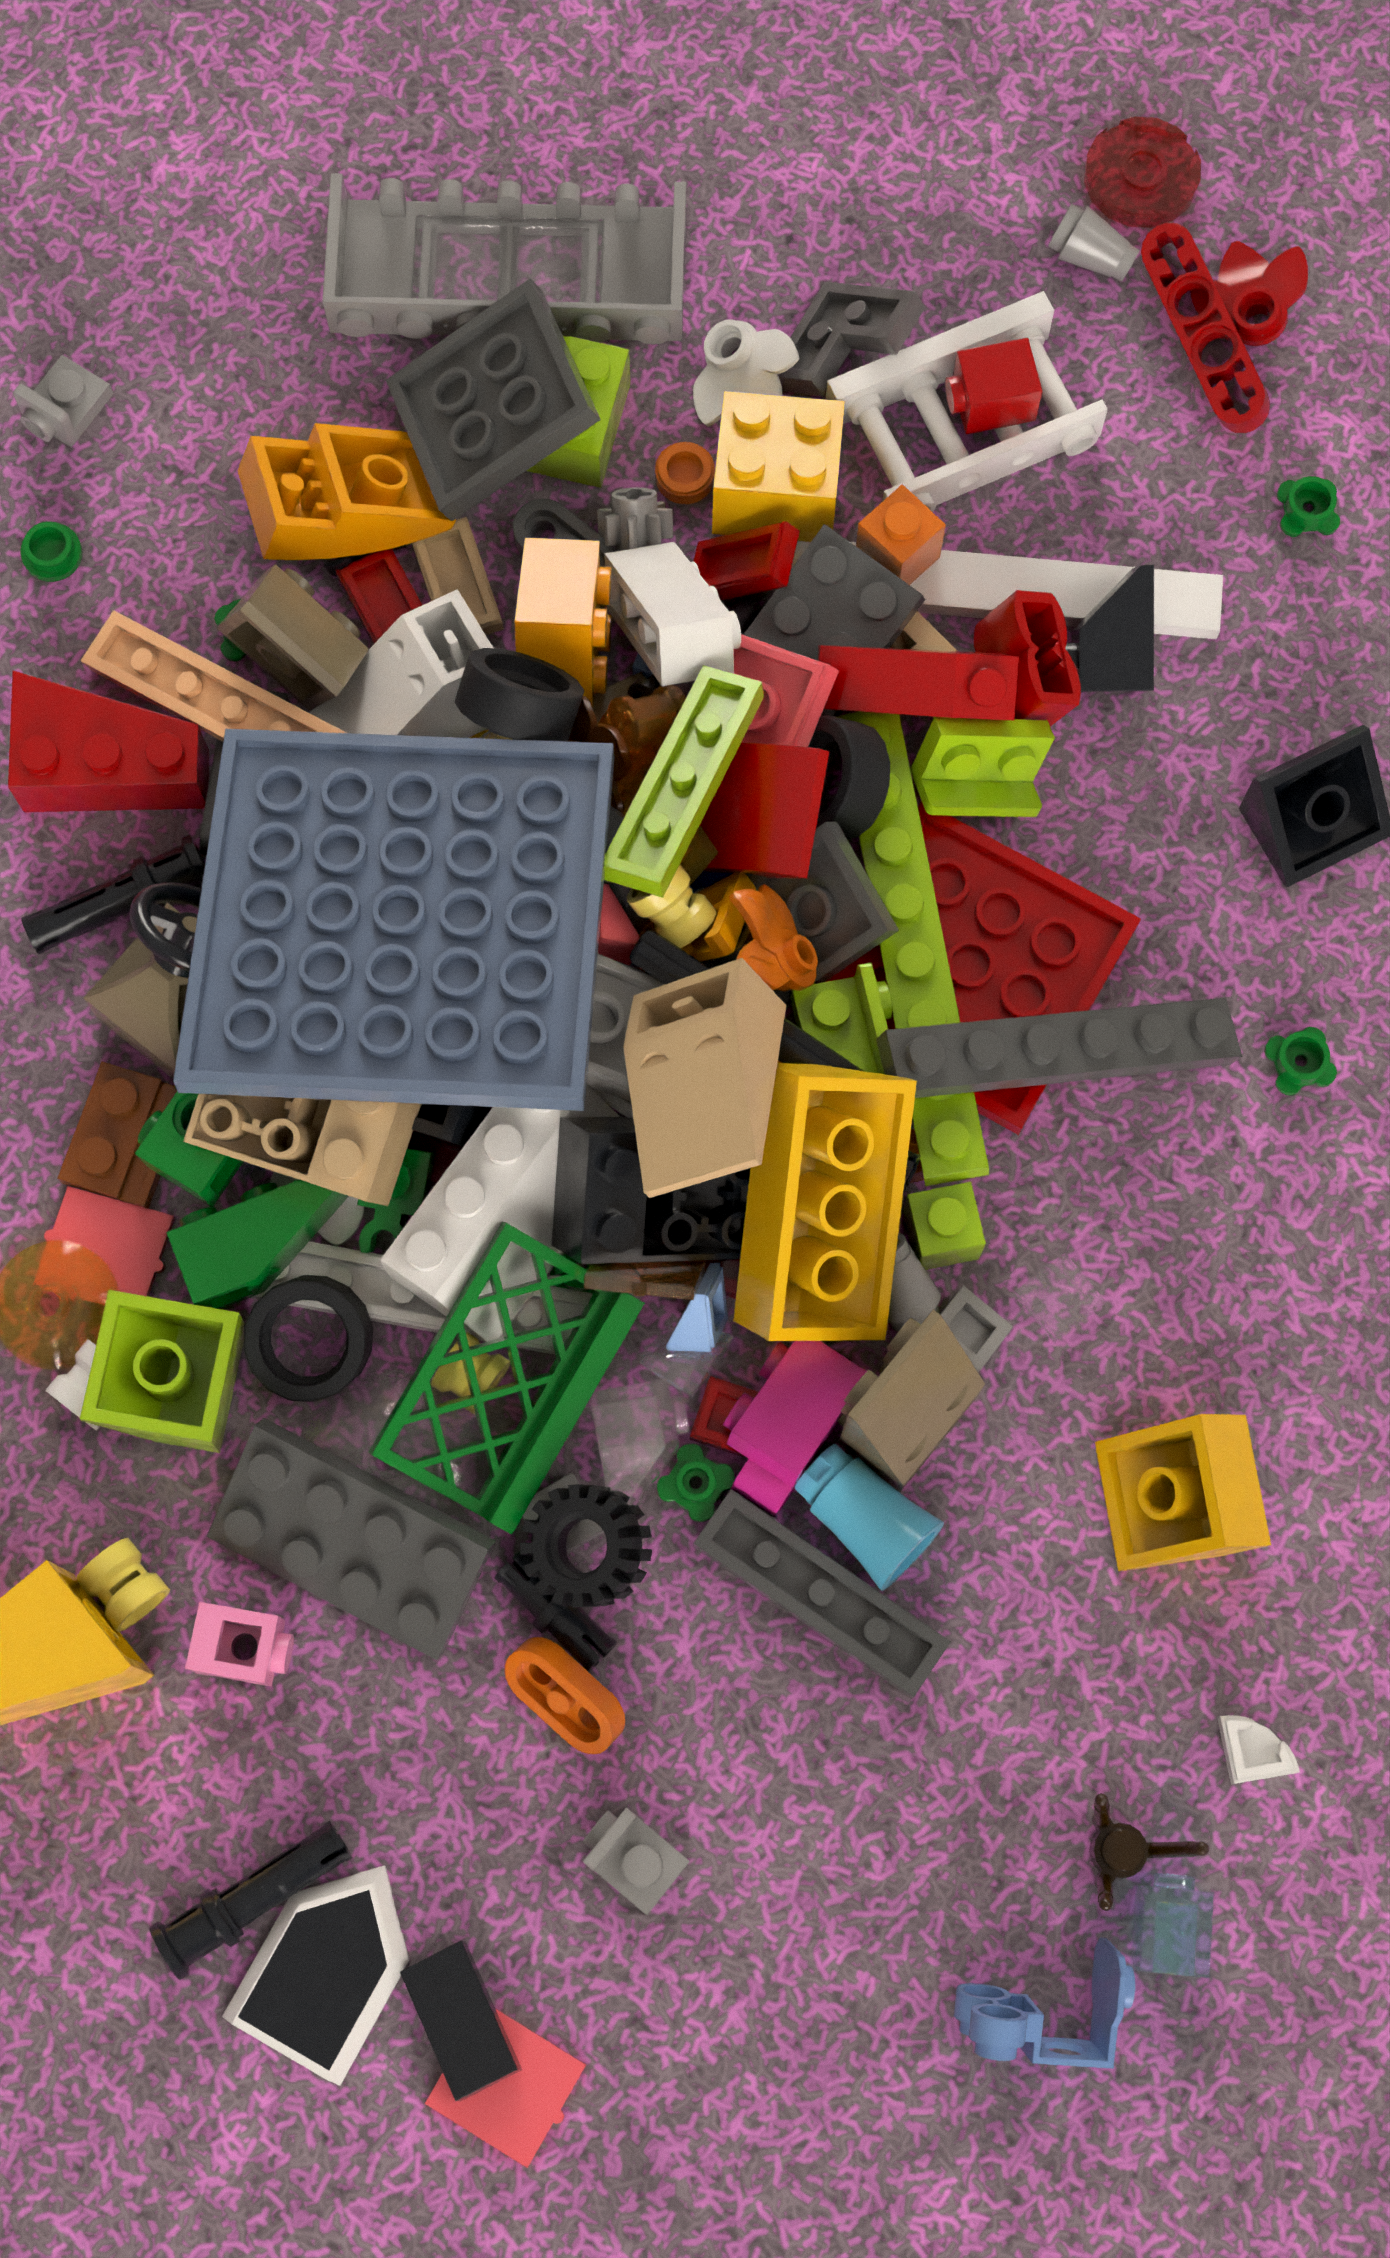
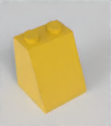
(59, 1647)

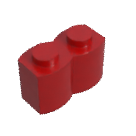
(1036, 631)

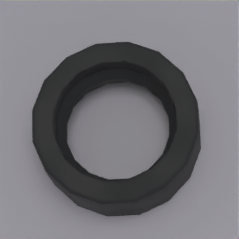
(518, 695)
(863, 778)
(261, 1354)

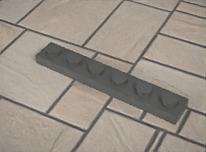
(1061, 1047)

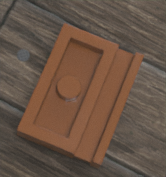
(107, 1134)

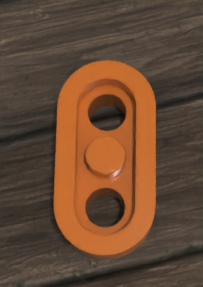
(565, 1695)

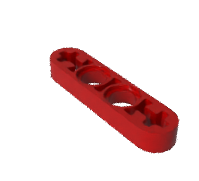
(1203, 328)

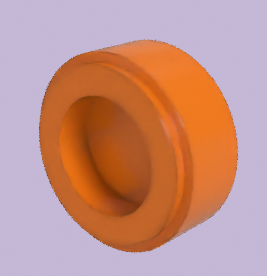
(684, 472)

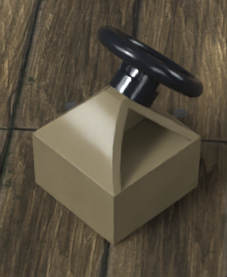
(148, 983)

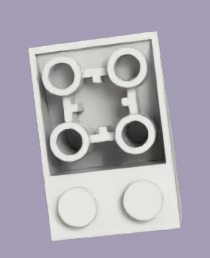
(412, 676)

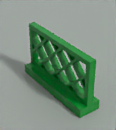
(554, 1407)

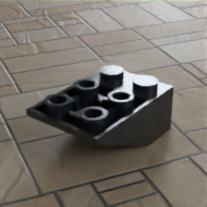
(610, 1219)

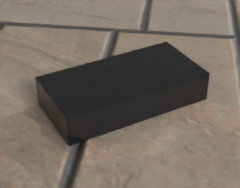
(460, 2021)

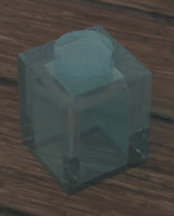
(1172, 1927)

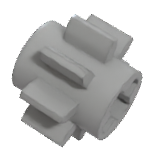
(635, 519)

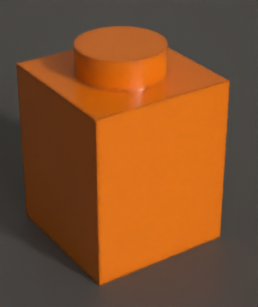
(902, 535)

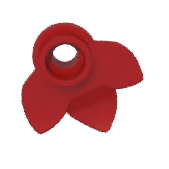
(1256, 287)

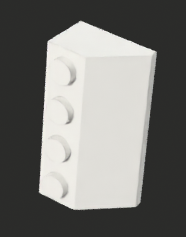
(496, 1177)

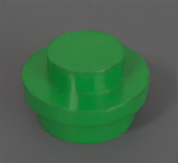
(51, 551)

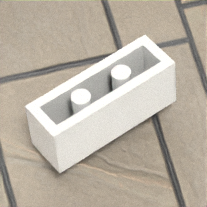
(671, 613)

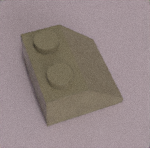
(295, 637)

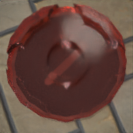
(1135, 188)

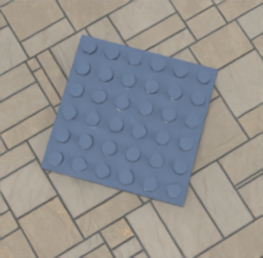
(399, 920)

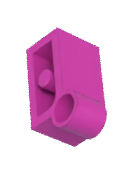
(788, 1419)

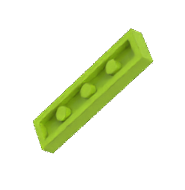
(682, 781)

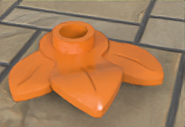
(777, 950)

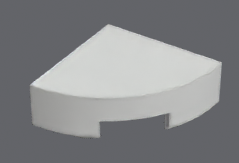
(1254, 1750)

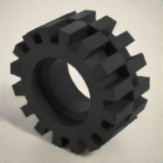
(550, 1536)

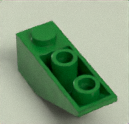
(248, 1245)

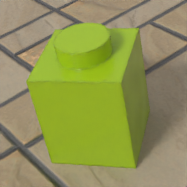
(944, 1225)

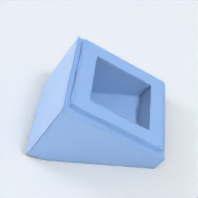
(702, 1317)

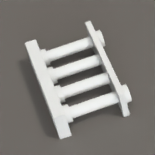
(925, 365)

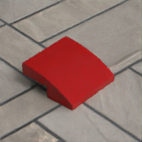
(767, 811)

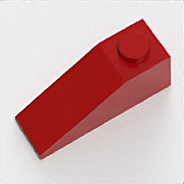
(922, 682)

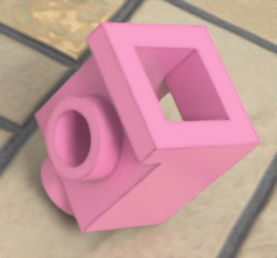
(215, 1638)

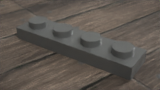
(821, 1594)

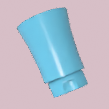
(867, 1514)

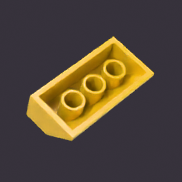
(825, 1206)

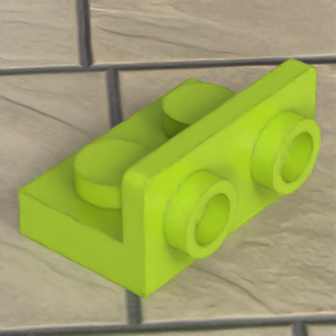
(981, 766)
(847, 1015)

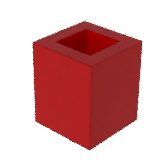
(994, 386)

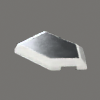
(324, 1973)

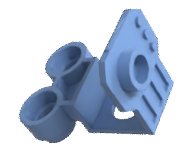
(1009, 2021)

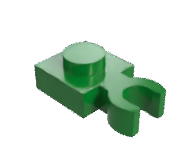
(408, 1195)

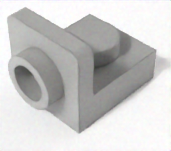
(62, 402)
(633, 1858)

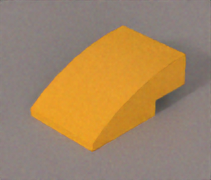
(337, 493)

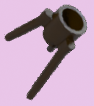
(1122, 1850)

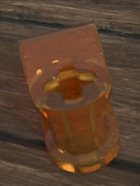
(644, 724)

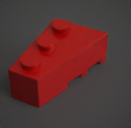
(100, 753)

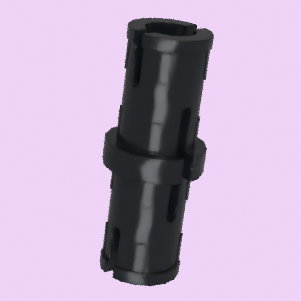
(564, 1622)

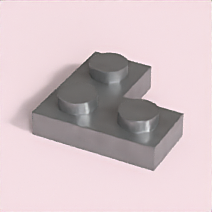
(843, 320)

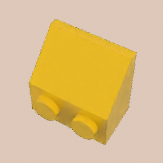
(1182, 1491)

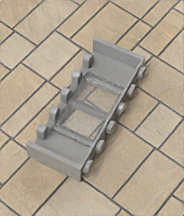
(445, 261)

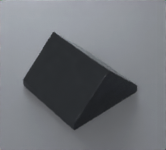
(1319, 807)

